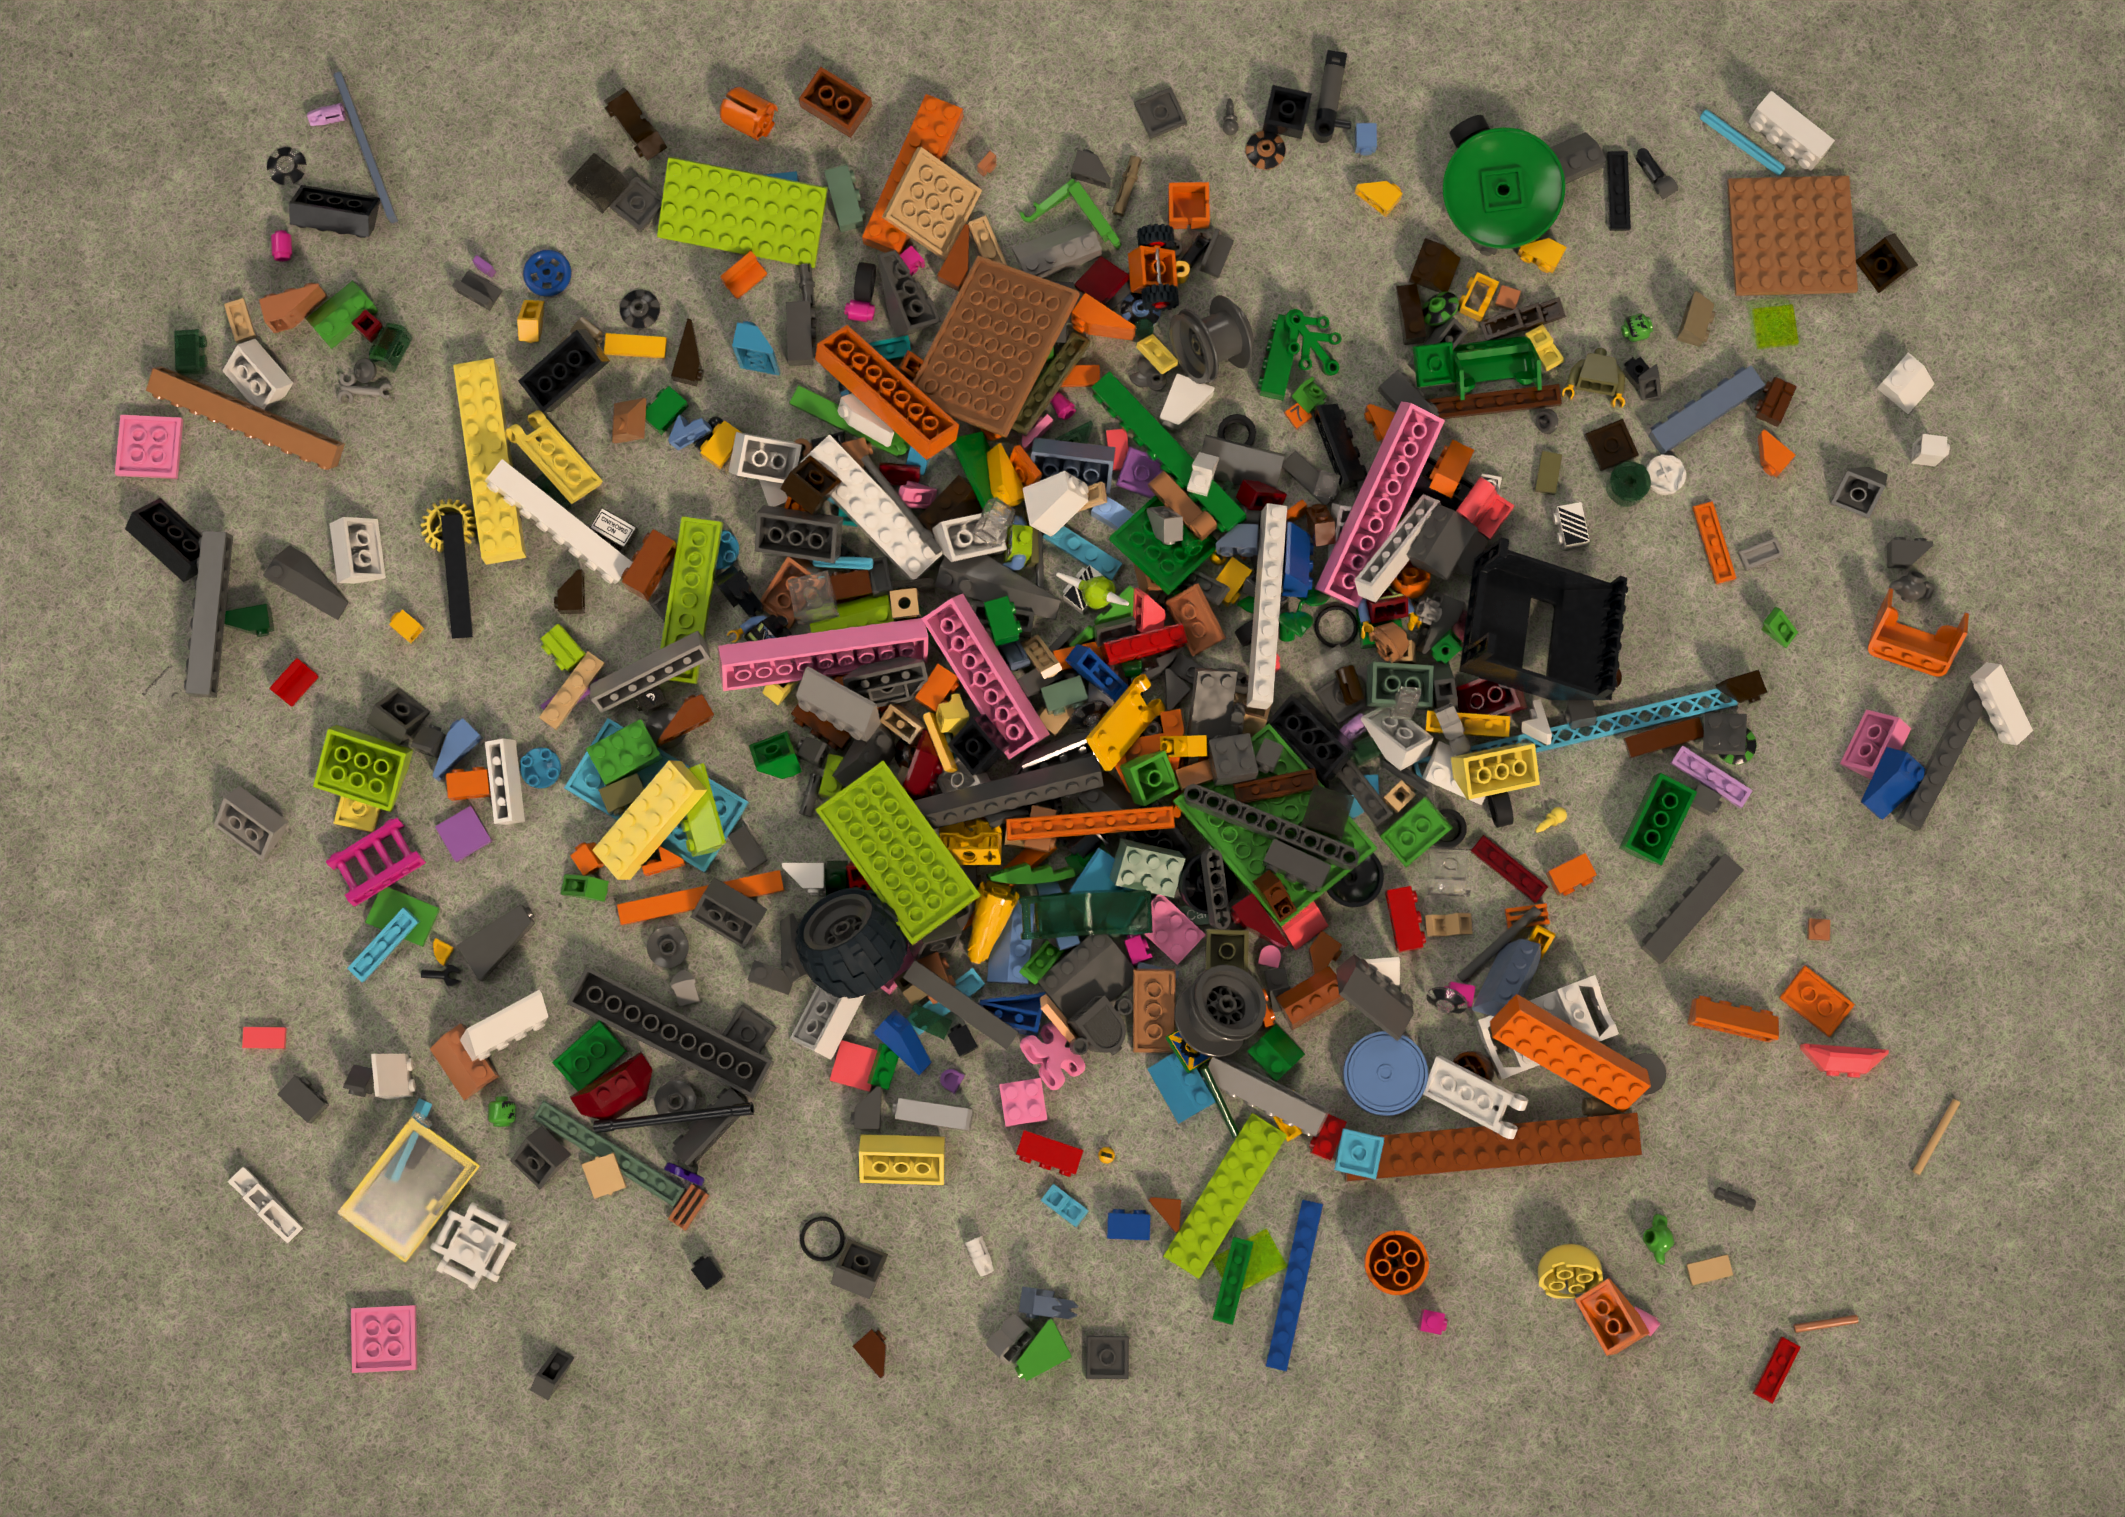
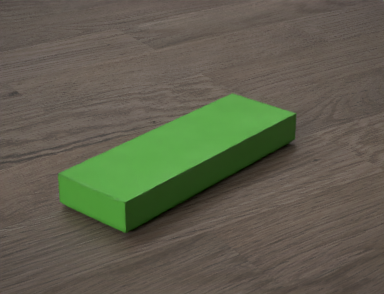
(1041, 962)

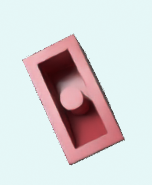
(1147, 612)

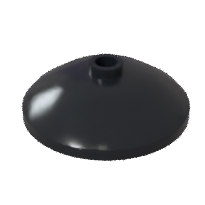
(1363, 887)

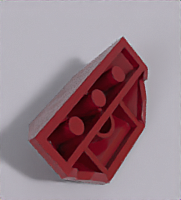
(924, 769)
(616, 1090)

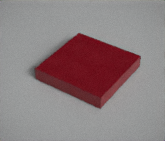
(1102, 280)

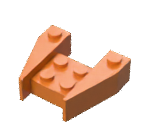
(1173, 725)

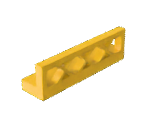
(1474, 724)

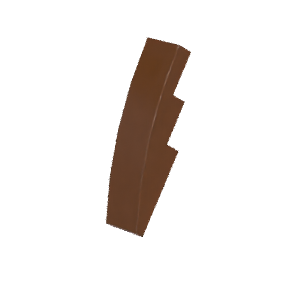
(1664, 737)

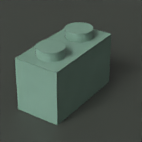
(1064, 695)

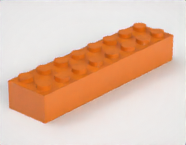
(932, 130)
(887, 392)
(1569, 1053)

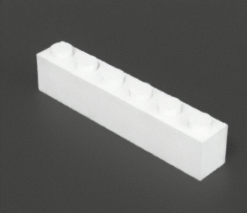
(1392, 554)

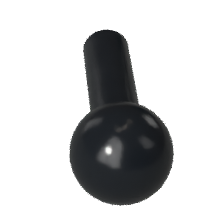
(713, 422)

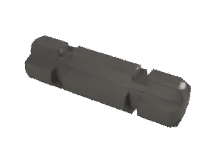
(1735, 1199)

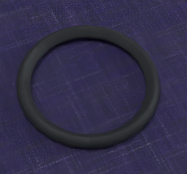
(1355, 624)
(835, 1223)

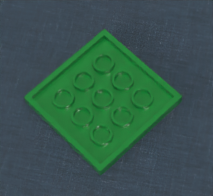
(1160, 562)

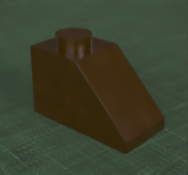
(571, 595)
(1744, 687)

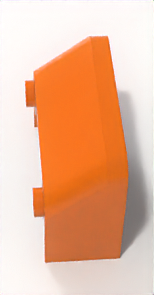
(1914, 647)

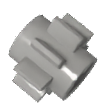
(1429, 611)

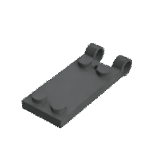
(1211, 705)

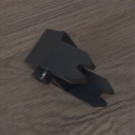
(738, 591)

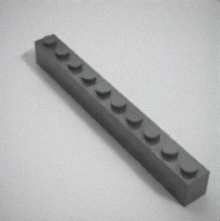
(1011, 792)

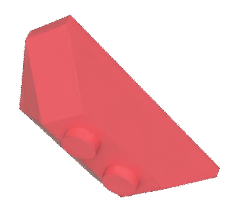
(1843, 1059)

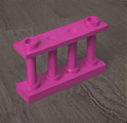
(392, 872)

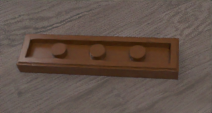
(1275, 786)

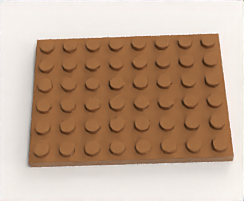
(994, 344)

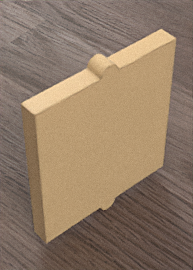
(604, 1175)

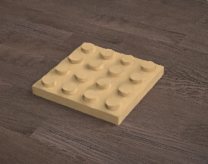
(932, 203)

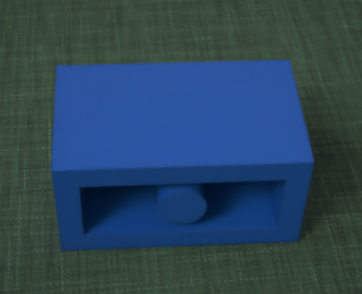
(1128, 1226)

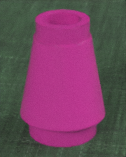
(1062, 406)

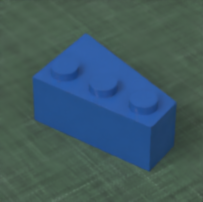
(1020, 1011)

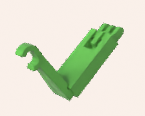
(1086, 205)

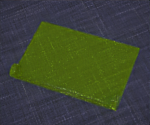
(1263, 1262)

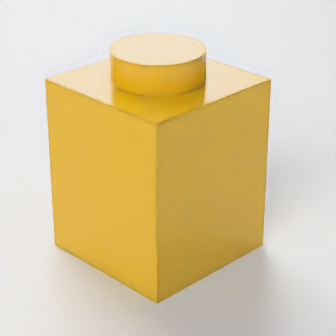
(405, 626)

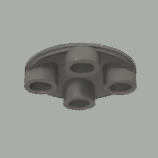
(657, 724)

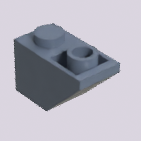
(1240, 540)

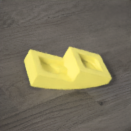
(1545, 347)

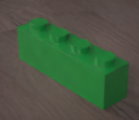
(1279, 362)

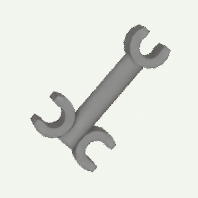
(348, 389)

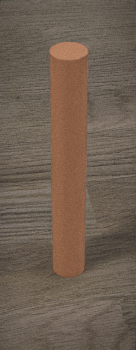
(1827, 1323)

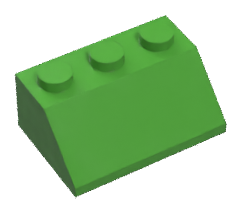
(335, 317)

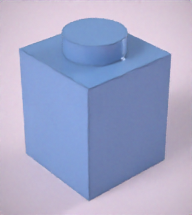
(1365, 138)

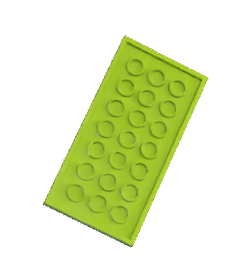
(742, 212)
(898, 852)

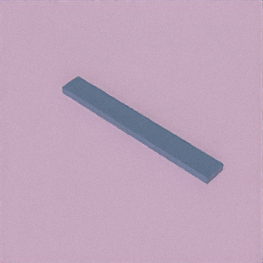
(365, 147)

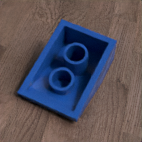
(1892, 782)

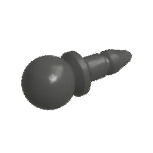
(1230, 125)

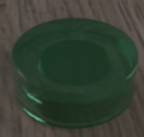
(1144, 328)

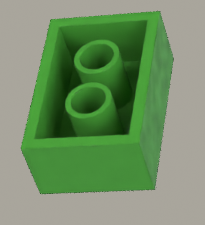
(624, 753)

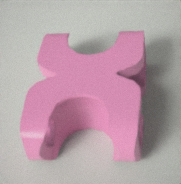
(1052, 1056)

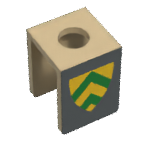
(912, 611)

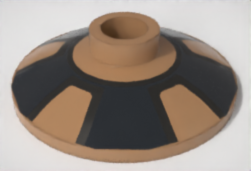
(1263, 158)

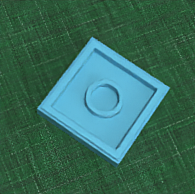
(1359, 1153)

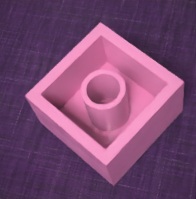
(1023, 1102)

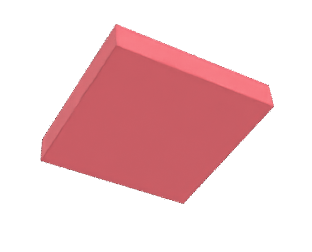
(853, 1065)

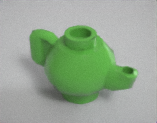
(1659, 1238)

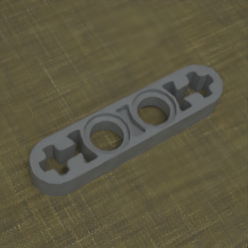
(1218, 888)

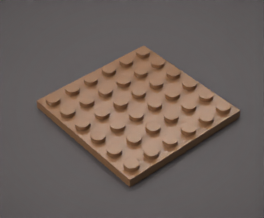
(1792, 235)

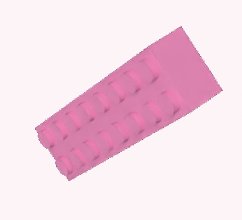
(985, 674)

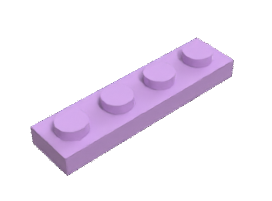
(1711, 777)

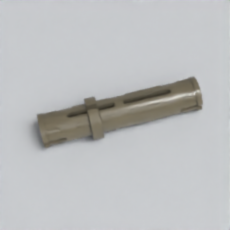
(1129, 178)

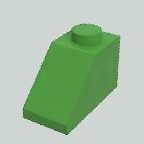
(584, 887)

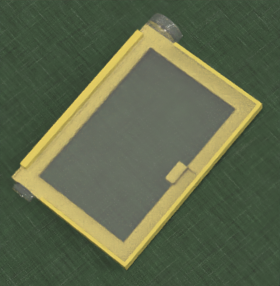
(408, 1188)

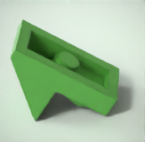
(1779, 627)

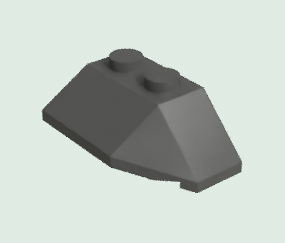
(888, 680)
(1059, 751)
(865, 755)

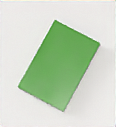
(1416, 831)
(388, 905)

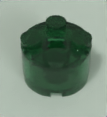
(1623, 494)

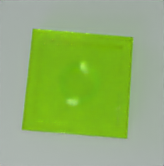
(1775, 326)

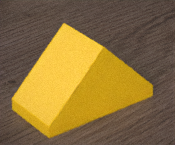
(1541, 936)

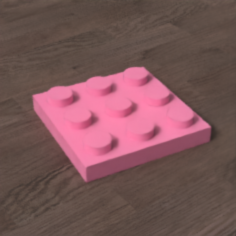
(149, 446)
(384, 1339)

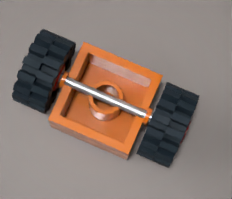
(1154, 268)

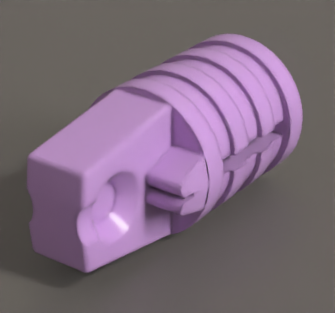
(327, 115)
(1354, 728)

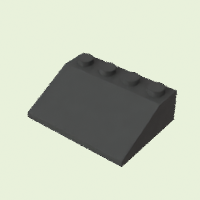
(1088, 971)

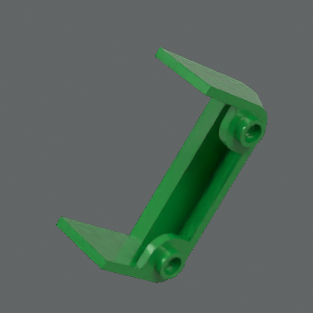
(1494, 361)

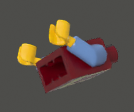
(1388, 607)

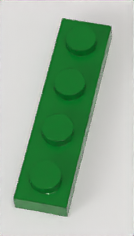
(1232, 1281)

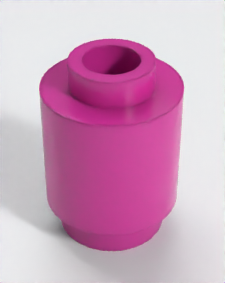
(281, 246)
(860, 311)

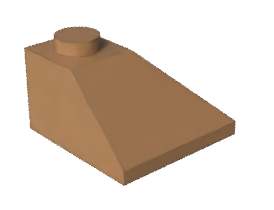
(629, 420)

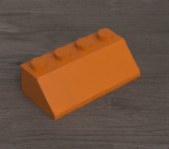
(1734, 1020)

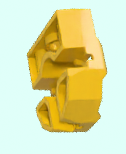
(979, 841)

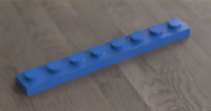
(1294, 1285)

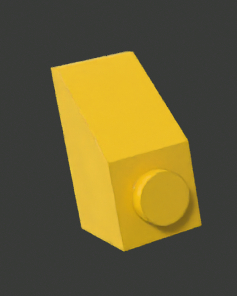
(1380, 195)
(530, 321)

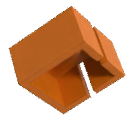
(1188, 205)

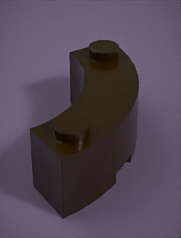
(640, 131)

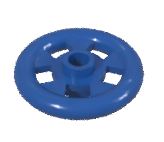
(556, 286)

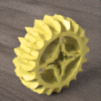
(437, 512)

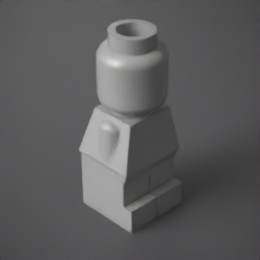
(1453, 729)

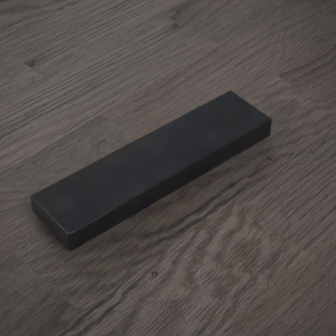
(1618, 191)

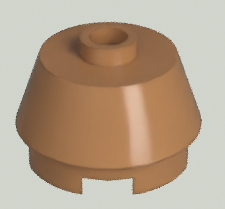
(1390, 641)

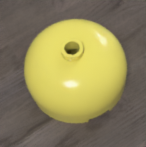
(1569, 1262)

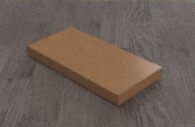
(1153, 1009)

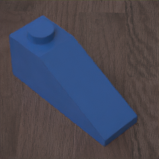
(1097, 672)
(903, 1041)

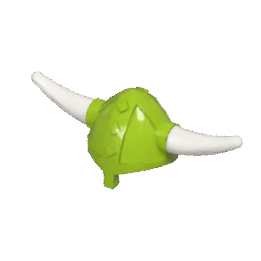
(1096, 591)

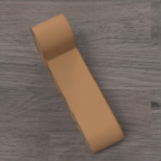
(1173, 497)

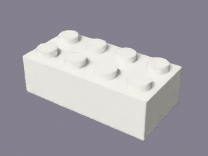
(1790, 131)

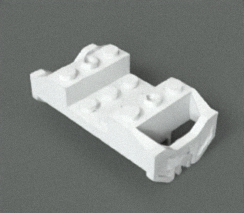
(1566, 1005)

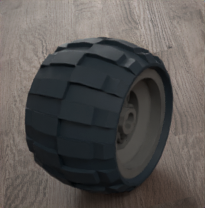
(850, 943)

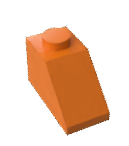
(1773, 454)

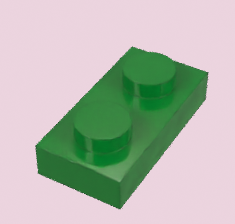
(883, 1067)

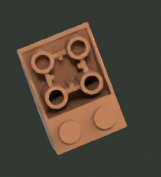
(291, 307)

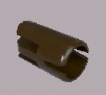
(1349, 684)

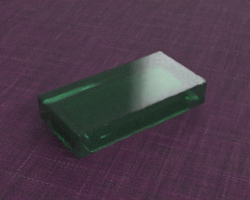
(929, 1021)

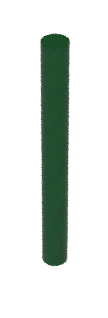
(1219, 1101)

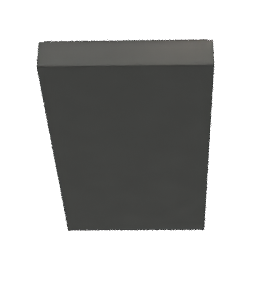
(1243, 461)

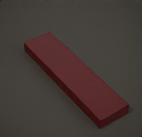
(1509, 869)

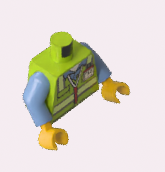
(1018, 544)

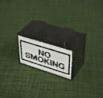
(614, 530)

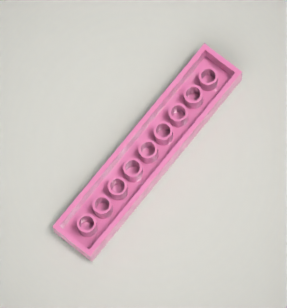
(1380, 499)
(827, 652)

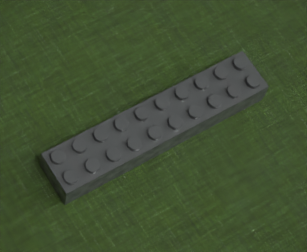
(670, 1032)

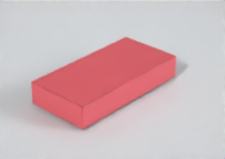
(1118, 439)
(264, 1037)

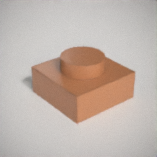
(987, 164)
(1818, 929)

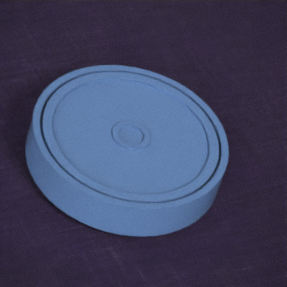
(1385, 1074)

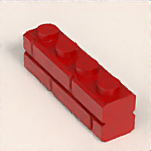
(1143, 644)

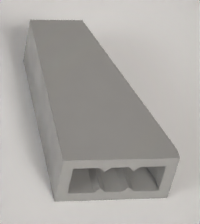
(933, 1114)

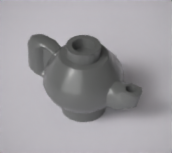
(1912, 587)

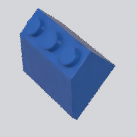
(1296, 562)

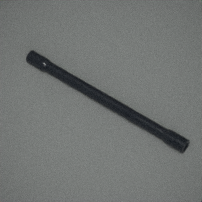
(735, 1110)

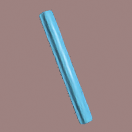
(1742, 142)

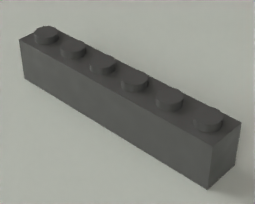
(1692, 908)

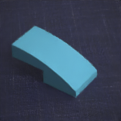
(1064, 1205)

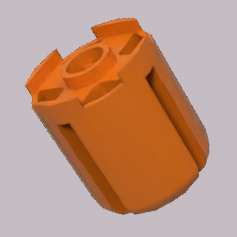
(747, 113)

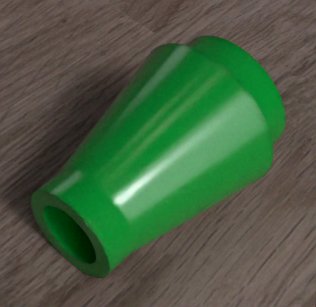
(1191, 543)

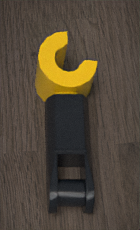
(1190, 258)

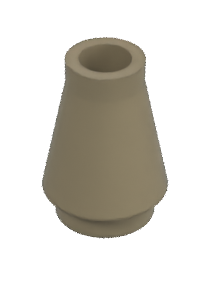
(1596, 1107)

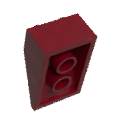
(1489, 698)
(1255, 919)

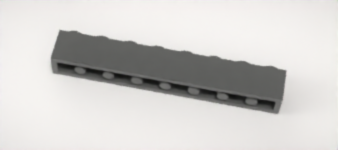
(209, 614)
(1942, 760)

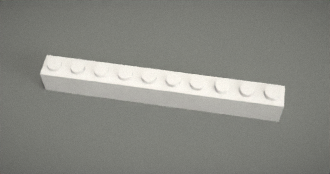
(1266, 606)

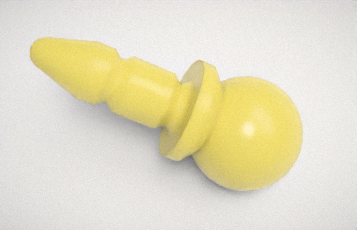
(1556, 816)

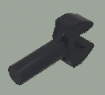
(433, 974)

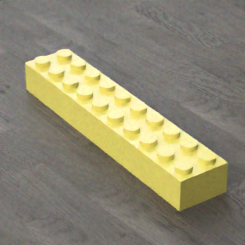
(485, 446)

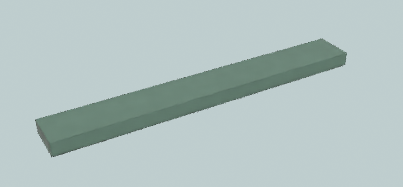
(599, 1146)

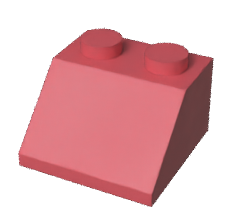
(1304, 926)

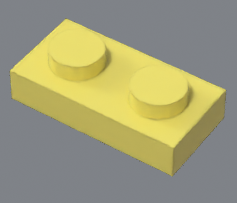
(1157, 354)

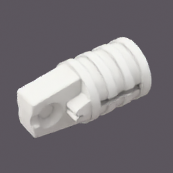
(980, 1256)

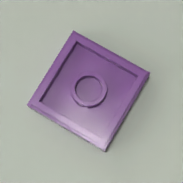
(1138, 472)
(463, 834)

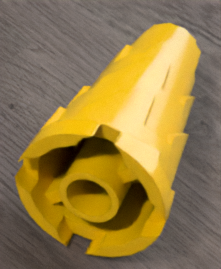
(990, 917)

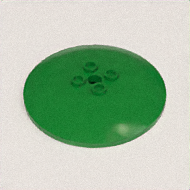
(1507, 159)

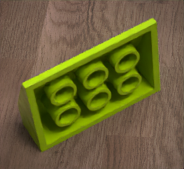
(362, 767)

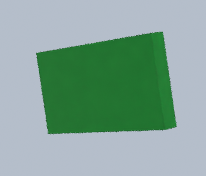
(972, 454)

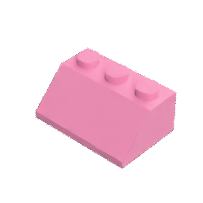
(1870, 740)

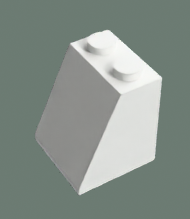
(1054, 501)

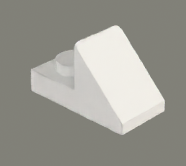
(1202, 474)
(1538, 725)

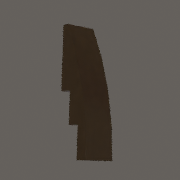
(1522, 319)

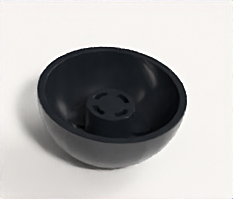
(1192, 884)

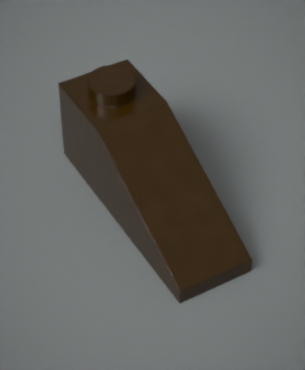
(1411, 314)
(688, 364)

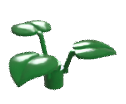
(1290, 622)

